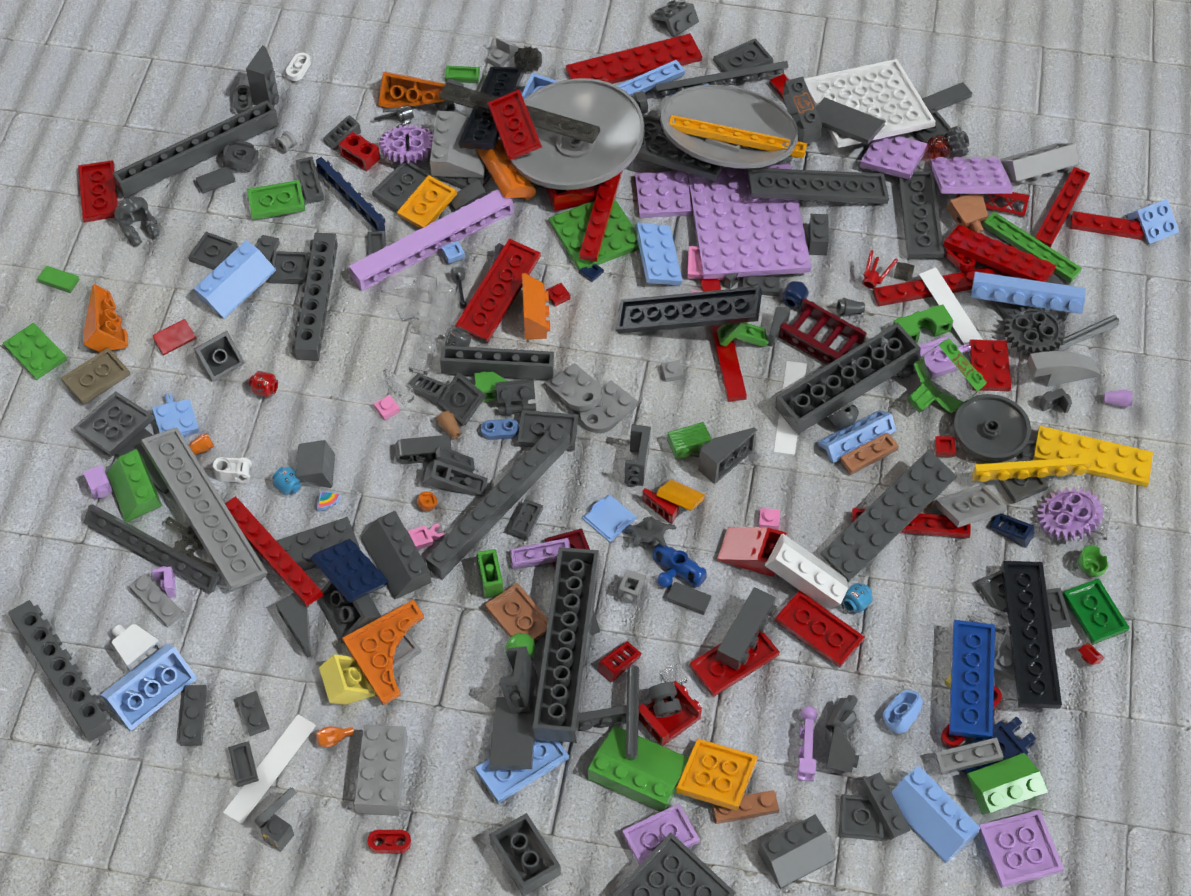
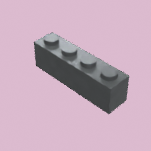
(745, 629)

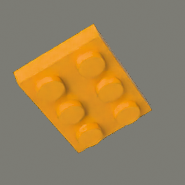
(427, 202)

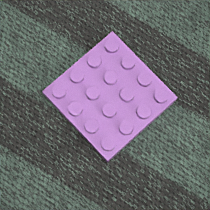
(971, 176)

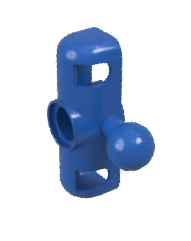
(669, 561)

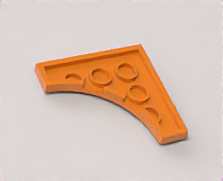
(376, 645)

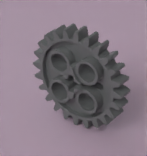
(1034, 330)

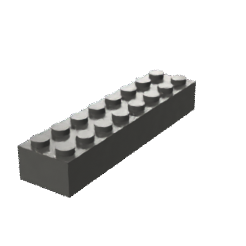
(847, 378)

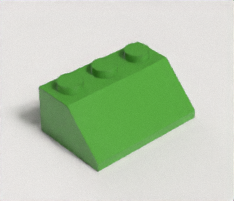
(133, 486)
(1006, 783)

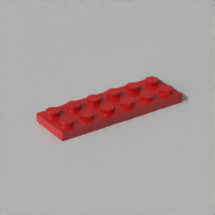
(998, 255)
(498, 290)

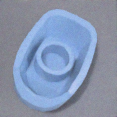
(903, 711)

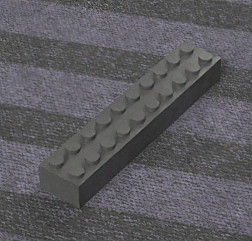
(566, 645)

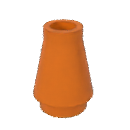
(201, 444)

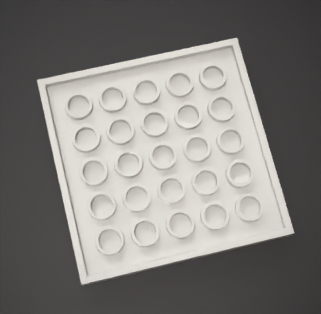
(876, 90)

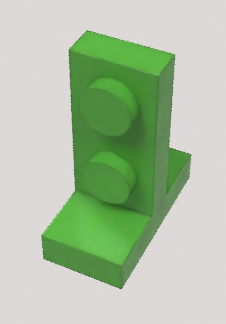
(742, 331)

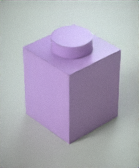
(98, 482)

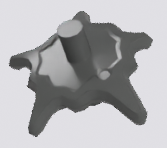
(649, 531)

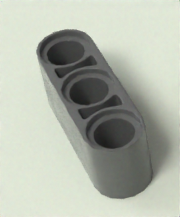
(420, 448)

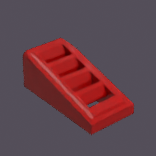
(661, 506)
(609, 669)

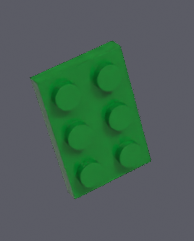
(1095, 611)

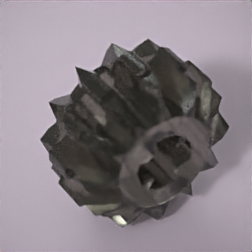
(528, 58)

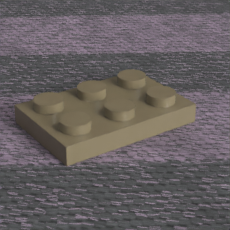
(95, 376)

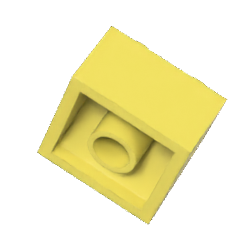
(344, 680)

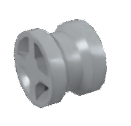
(285, 141)

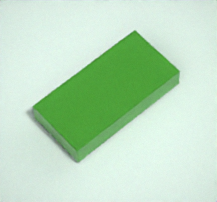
(463, 74)
(58, 279)

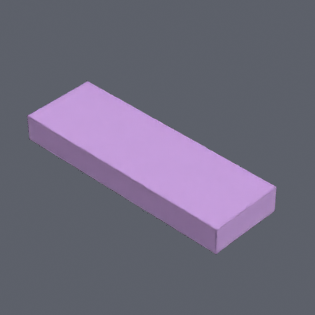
(537, 553)

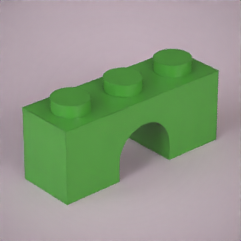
(934, 319)

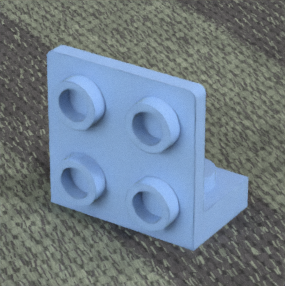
(1156, 221)

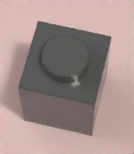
(277, 832)

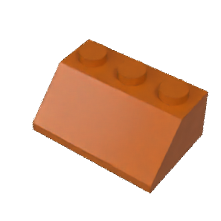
(534, 308)

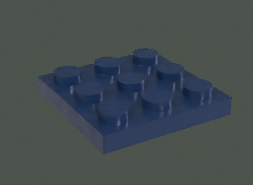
(349, 570)

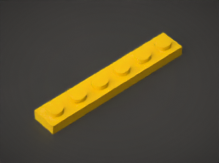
(1033, 468)

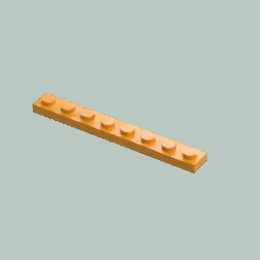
(735, 135)

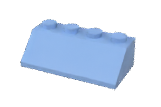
(234, 279)
(148, 686)
(934, 814)

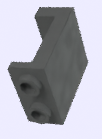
(639, 443)
(521, 687)

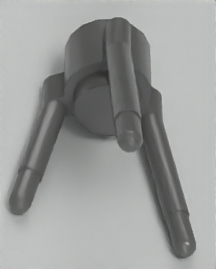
(403, 114)

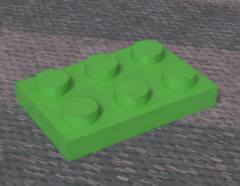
(276, 199)
(35, 351)

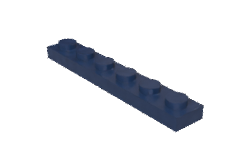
(347, 191)

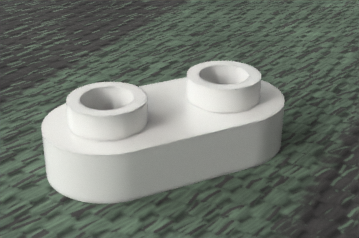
(298, 66)

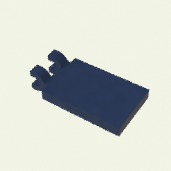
(1008, 742)

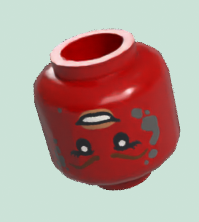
(263, 383)

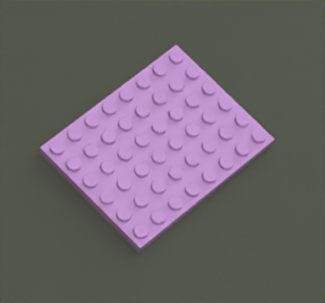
(746, 232)

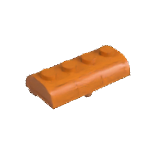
(506, 177)

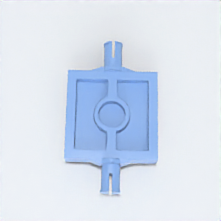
(176, 414)

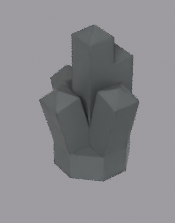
(843, 713)

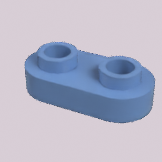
(500, 429)

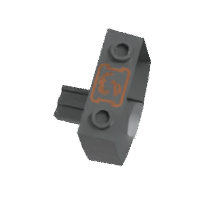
(802, 109)

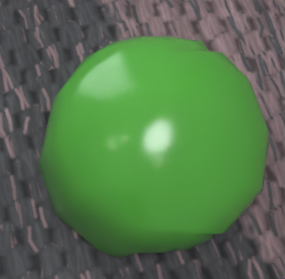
(1092, 561)
(522, 640)

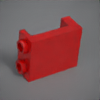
(669, 727)

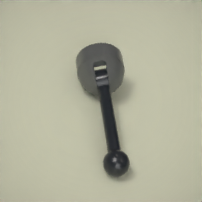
(458, 275)

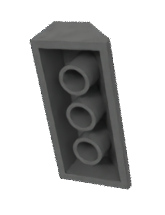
(396, 555)

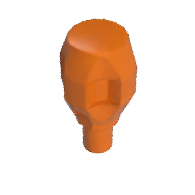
(332, 735)

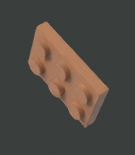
(518, 613)

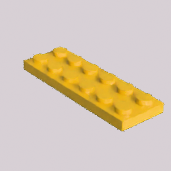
(1107, 458)

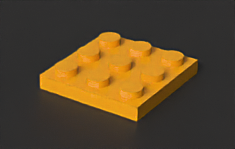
(717, 774)

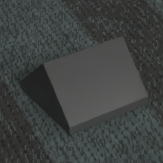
(218, 356)
(315, 463)

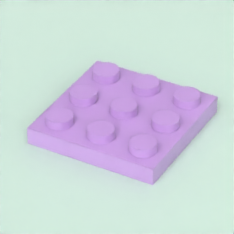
(894, 156)
(663, 194)
(1020, 848)

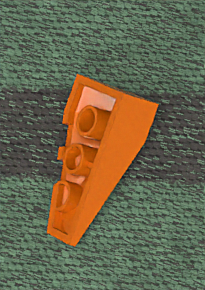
(404, 90)
(102, 324)

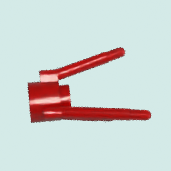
(871, 277)

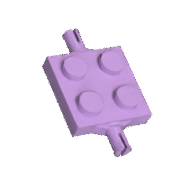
(936, 360)

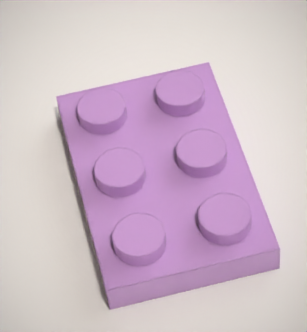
(649, 833)

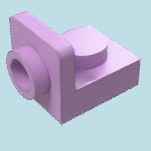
(167, 578)

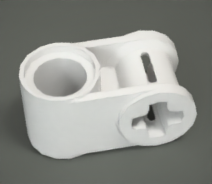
(233, 469)

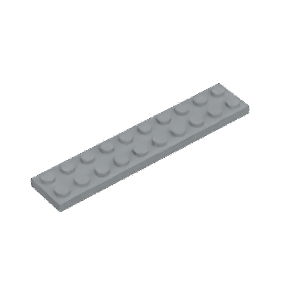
(204, 509)

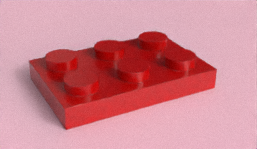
(992, 362)

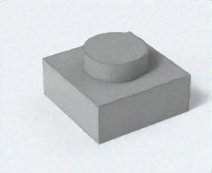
(672, 371)

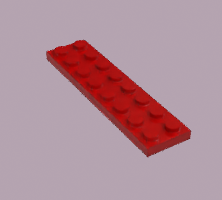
(637, 60)

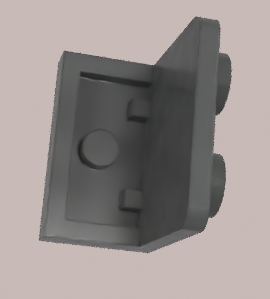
(678, 16)

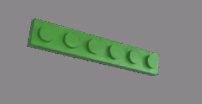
(1029, 244)

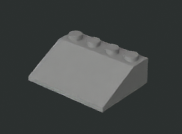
(446, 155)

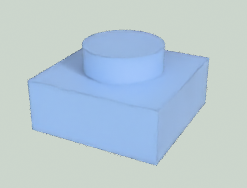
(453, 252)

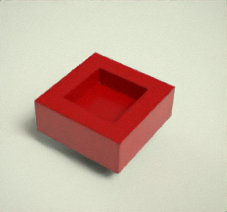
(558, 294)
(945, 446)
(1090, 654)

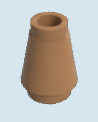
(449, 424)

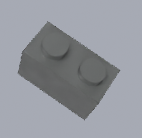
(818, 234)

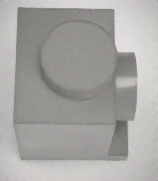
(631, 586)

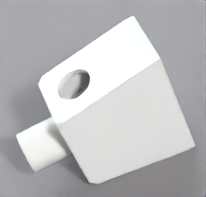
(134, 645)

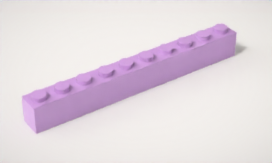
(430, 239)

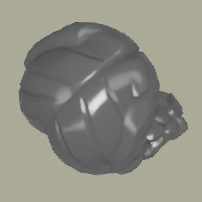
(133, 210)

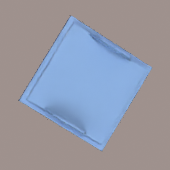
(609, 517)

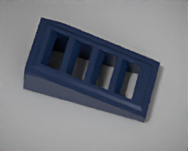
(1018, 538)

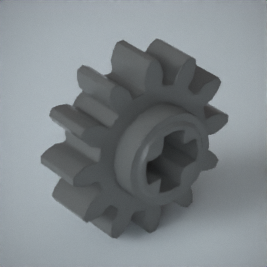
(958, 141)

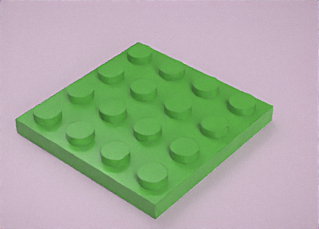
(571, 229)

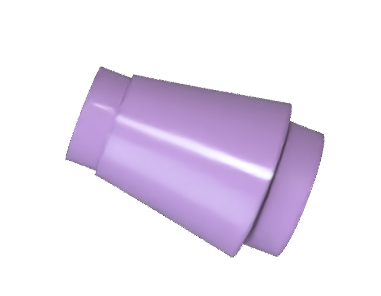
(1120, 398)

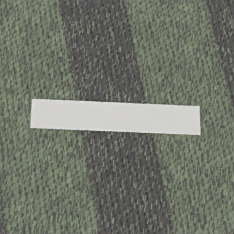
(943, 295)
(786, 436)
(270, 768)

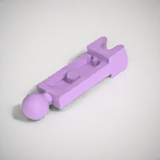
(806, 764)

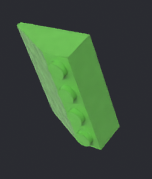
(647, 779)

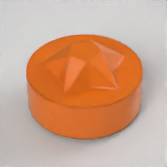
(427, 501)

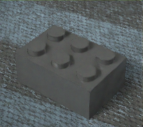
(525, 854)

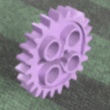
(394, 143)
(1070, 514)

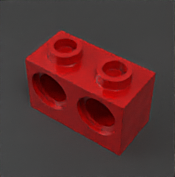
(359, 151)

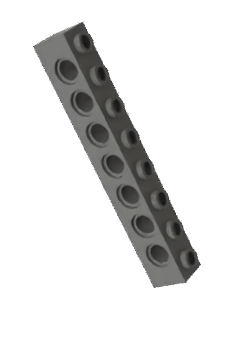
(316, 297)
(91, 726)

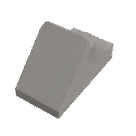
(502, 53)

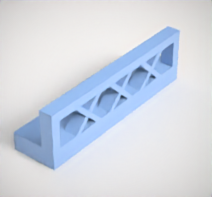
(857, 434)

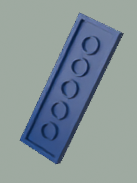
(972, 680)

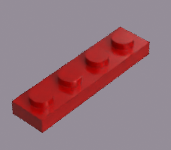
(1106, 225)

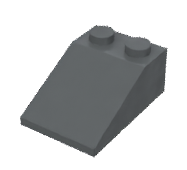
(725, 453)

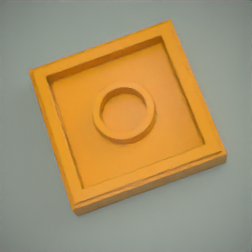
(681, 495)

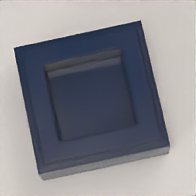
(591, 273)

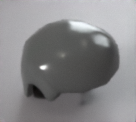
(844, 418)

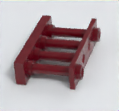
(812, 346)

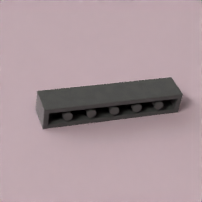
(503, 362)

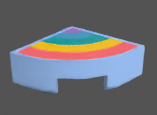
(327, 500)

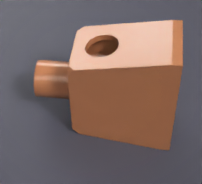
(969, 211)

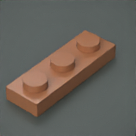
(869, 453)
(750, 806)

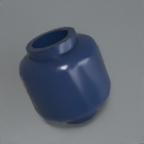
(794, 294)

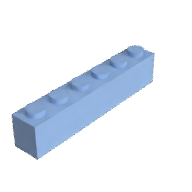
(1028, 292)

